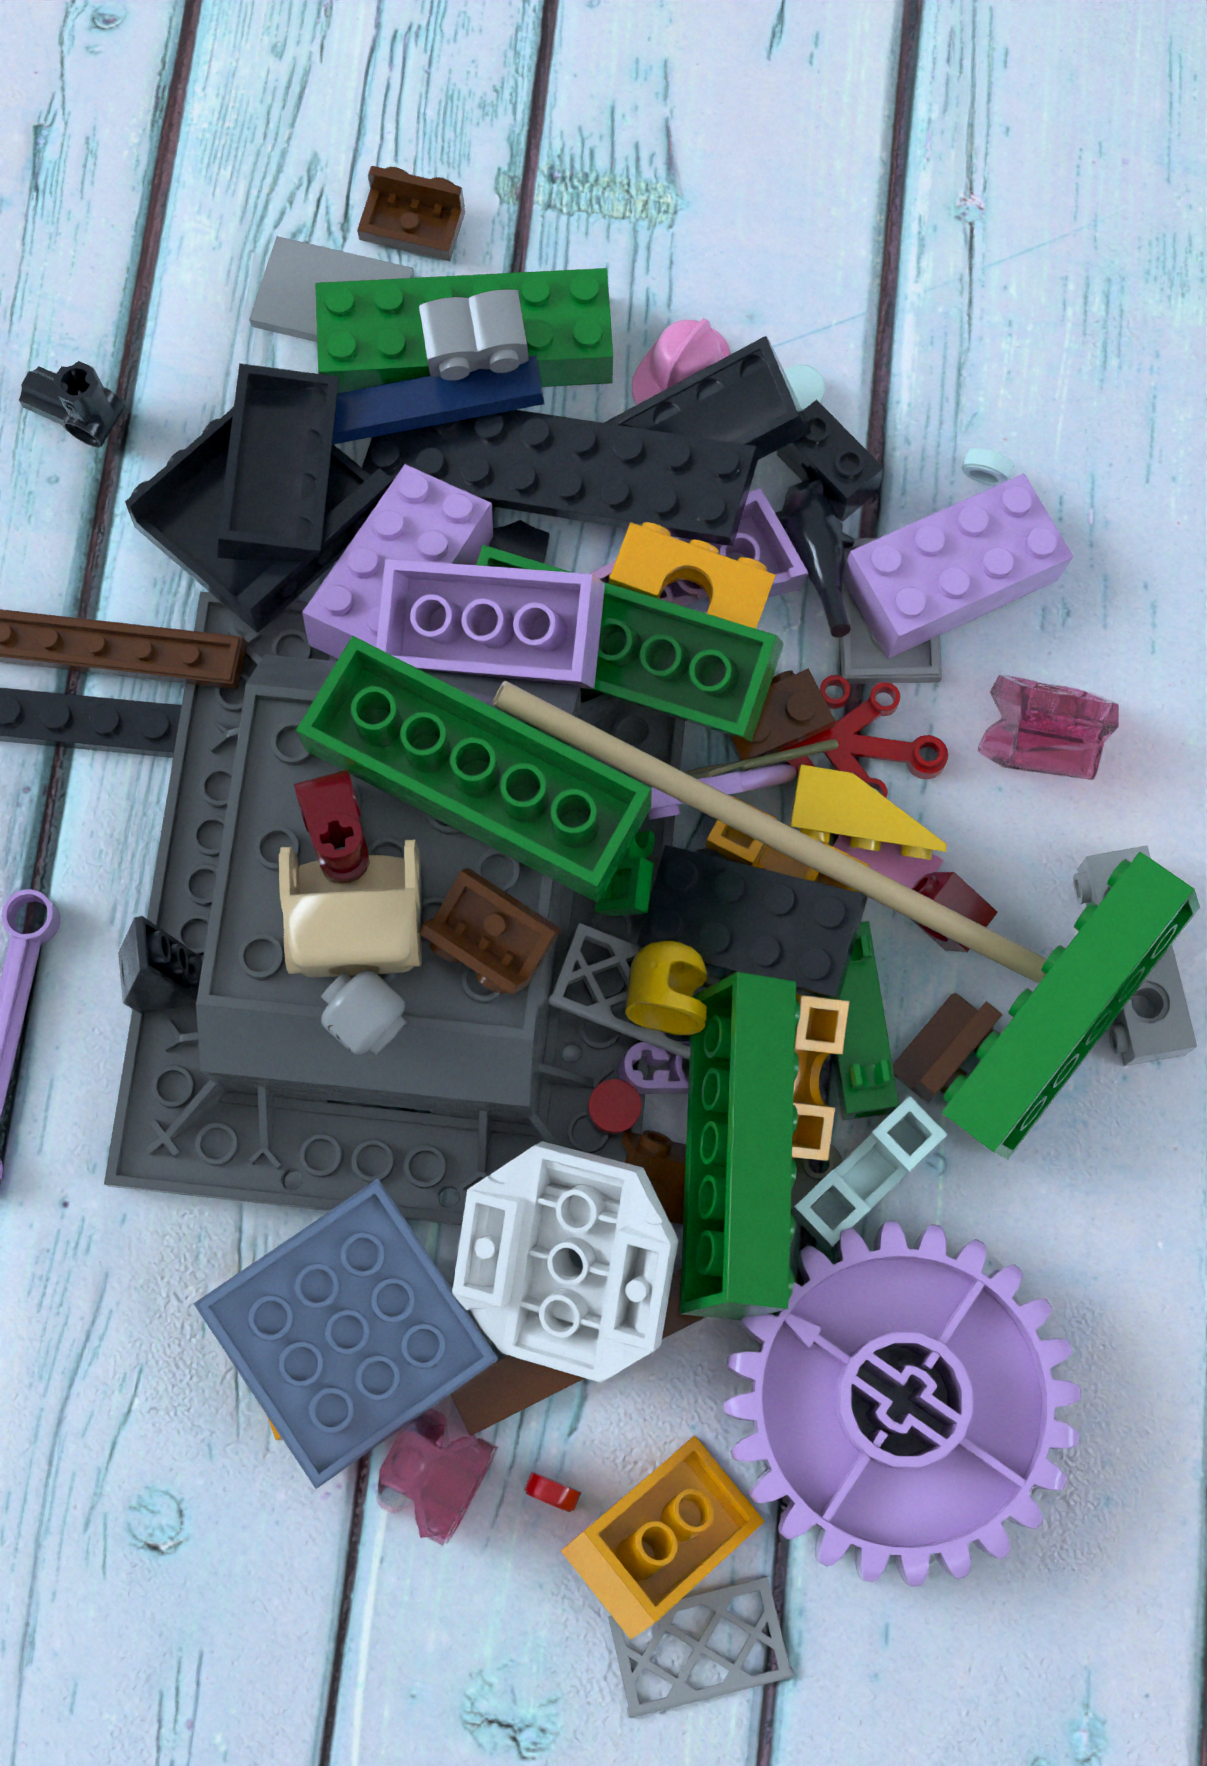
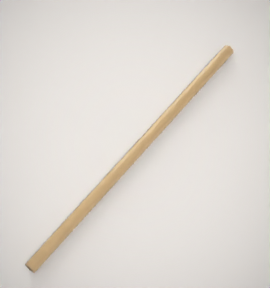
(766, 830)

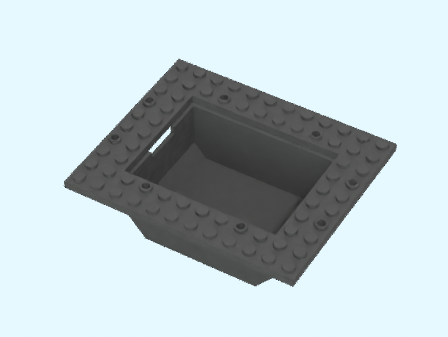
(241, 1082)

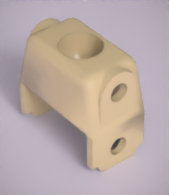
(355, 923)

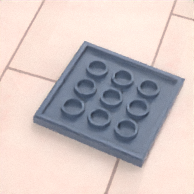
(346, 1333)

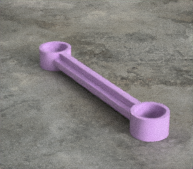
(18, 978)

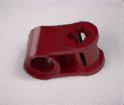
(333, 822)

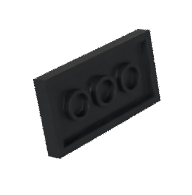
(754, 919)

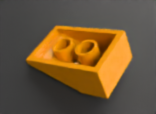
(662, 1537)

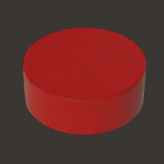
(614, 1106)
(552, 1492)

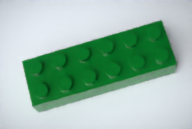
(376, 338)
(675, 657)
(475, 768)
(1071, 1005)
(740, 1150)

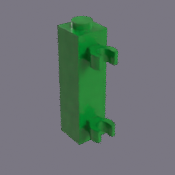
(865, 1068)

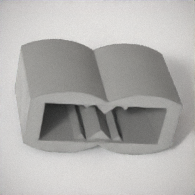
(474, 334)

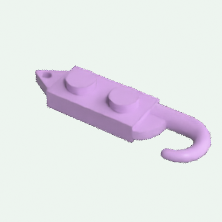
(665, 805)

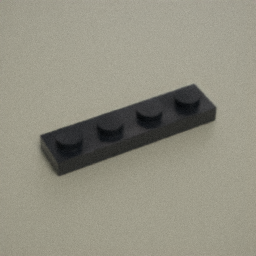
(88, 722)

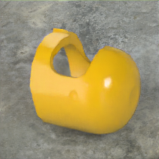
(663, 987)

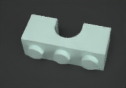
(868, 1173)

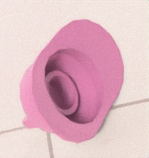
(676, 355)

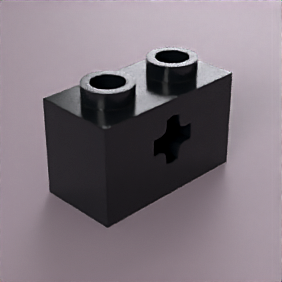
(835, 458)

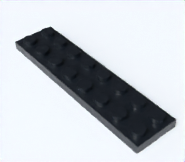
(582, 470)

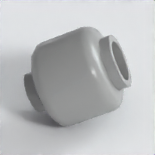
(363, 1012)

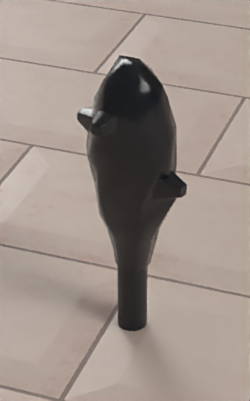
(820, 545)

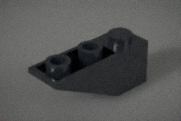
(157, 969)

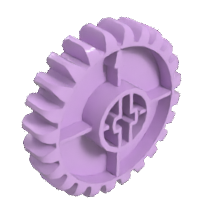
(993, 1422)

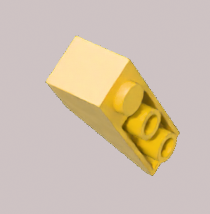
(846, 805)

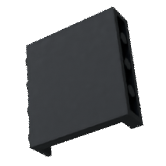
(182, 518)

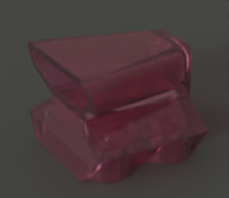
(1048, 728)
(433, 1475)

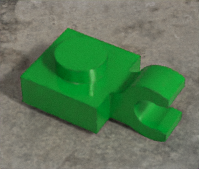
(631, 883)

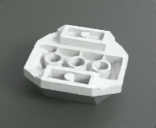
(519, 1268)

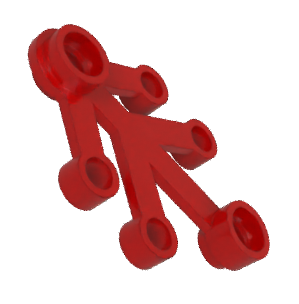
(871, 747)

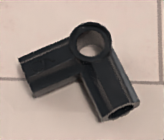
(73, 400)

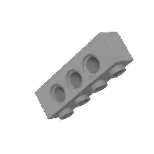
(1132, 1036)

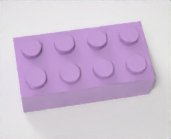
(413, 522)
(955, 565)
(492, 621)

